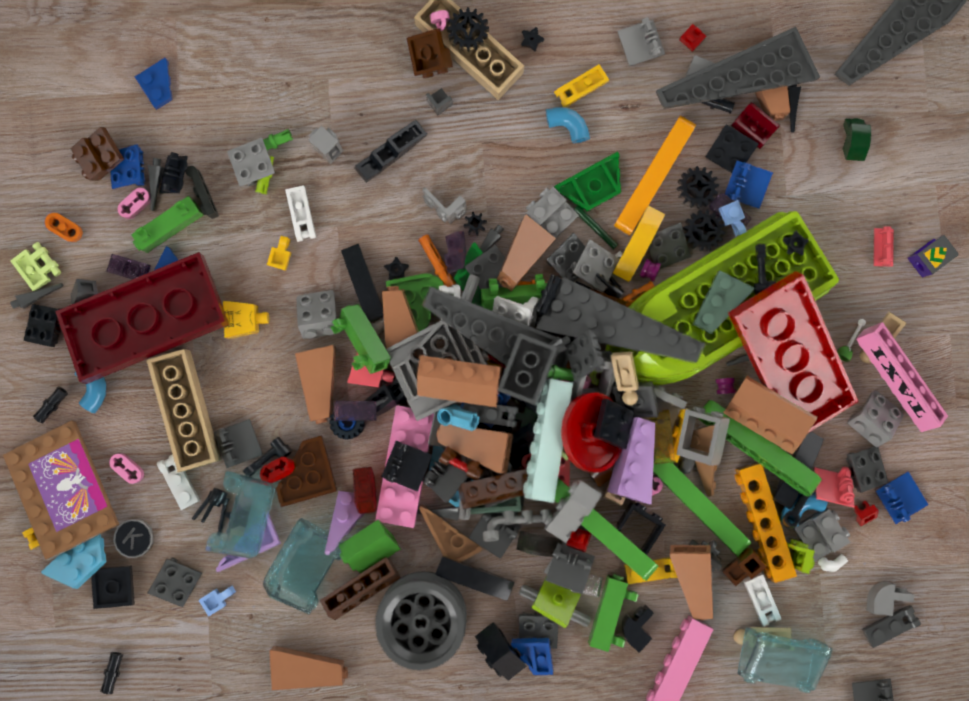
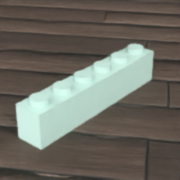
(547, 443)

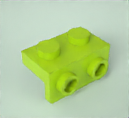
(802, 556)

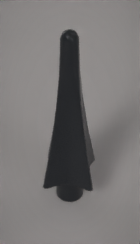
(793, 94)

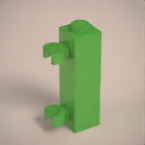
(166, 225)
(519, 294)
(364, 339)
(608, 613)

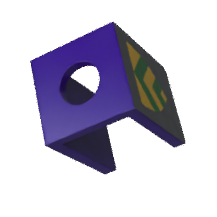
(933, 256)

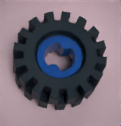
(343, 432)

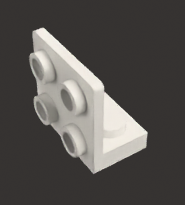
(521, 313)

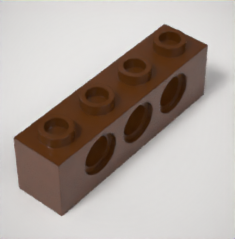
(492, 489)
(360, 589)

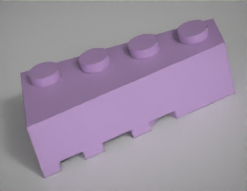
(634, 468)

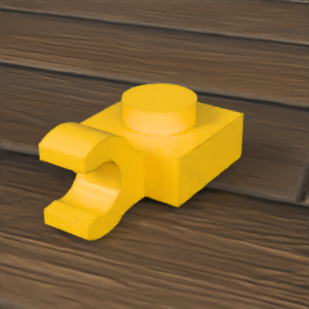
(279, 256)

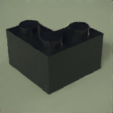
(499, 652)

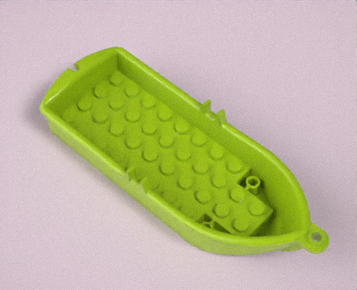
(681, 296)

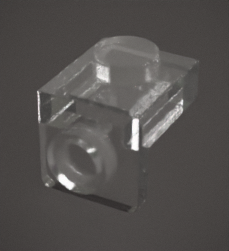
(592, 586)

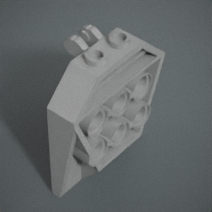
(406, 364)

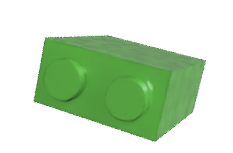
(368, 547)

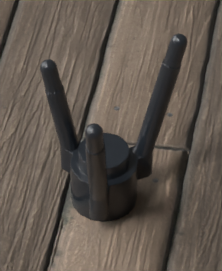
(612, 289)
(215, 498)

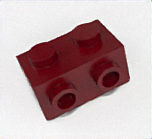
(755, 124)

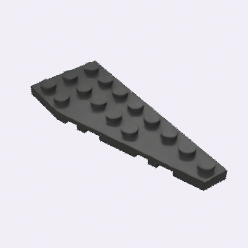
(896, 31)

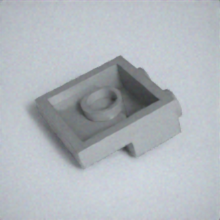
(552, 212)
(823, 533)

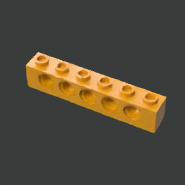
(784, 568)

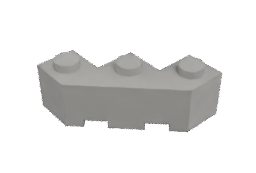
(571, 510)

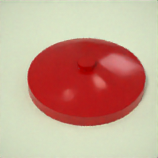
(578, 435)

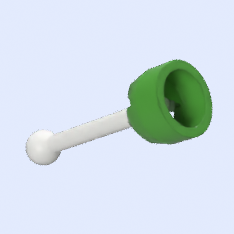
(845, 352)

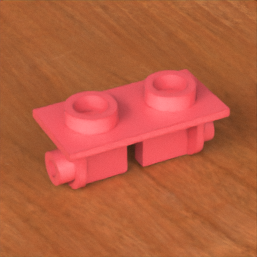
(883, 246)

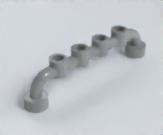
(508, 519)

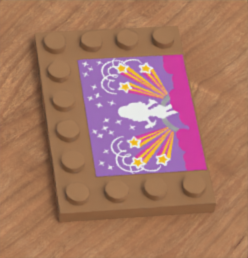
(60, 490)

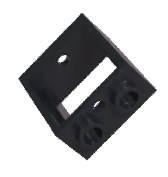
(654, 518)

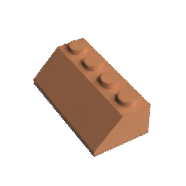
(458, 381)
(770, 415)

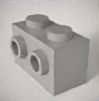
(325, 143)

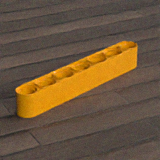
(655, 175)

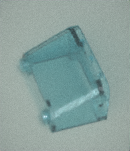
(247, 517)
(300, 567)
(783, 660)

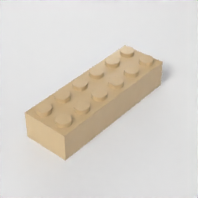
(489, 64)
(183, 410)

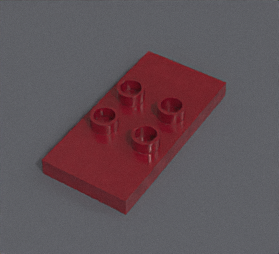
(142, 318)

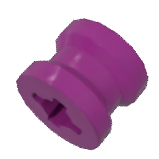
(650, 270)
(725, 385)

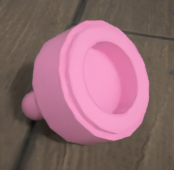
(440, 19)

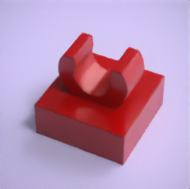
(692, 37)
(866, 515)
(579, 540)

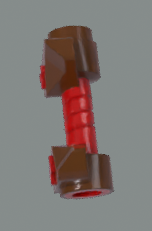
(472, 468)

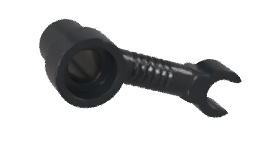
(760, 250)
(278, 448)
(794, 514)

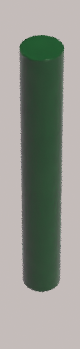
(593, 225)

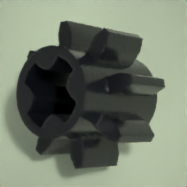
(478, 219)

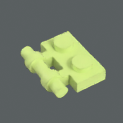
(30, 269)

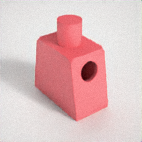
(363, 377)

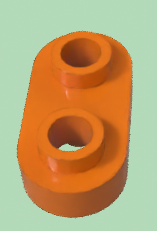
(64, 228)

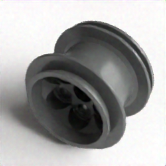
(400, 645)

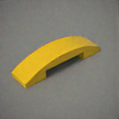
(638, 243)

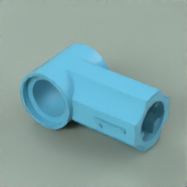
(458, 417)

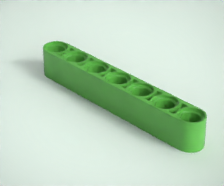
(767, 454)
(702, 507)
(612, 538)

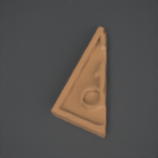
(701, 440)
(449, 540)

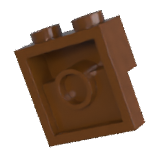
(429, 54)
(96, 154)

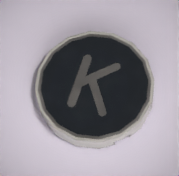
(133, 538)

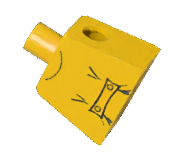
(243, 319)

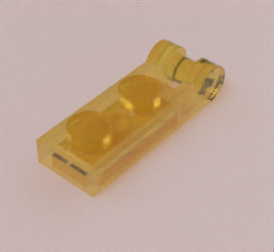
(663, 439)

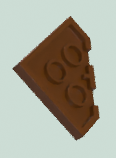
(311, 474)

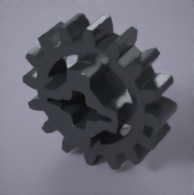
(476, 29)
(705, 186)
(706, 220)

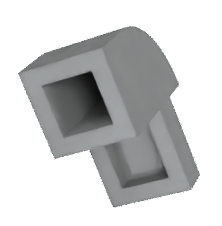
(882, 597)

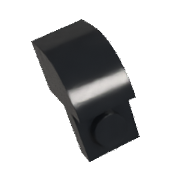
(633, 630)

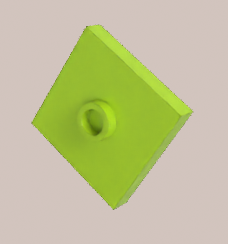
(556, 602)

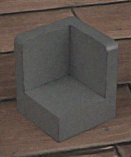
(439, 101)
(83, 289)

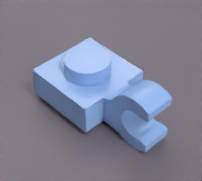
(732, 214)
(215, 600)

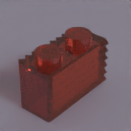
(364, 490)

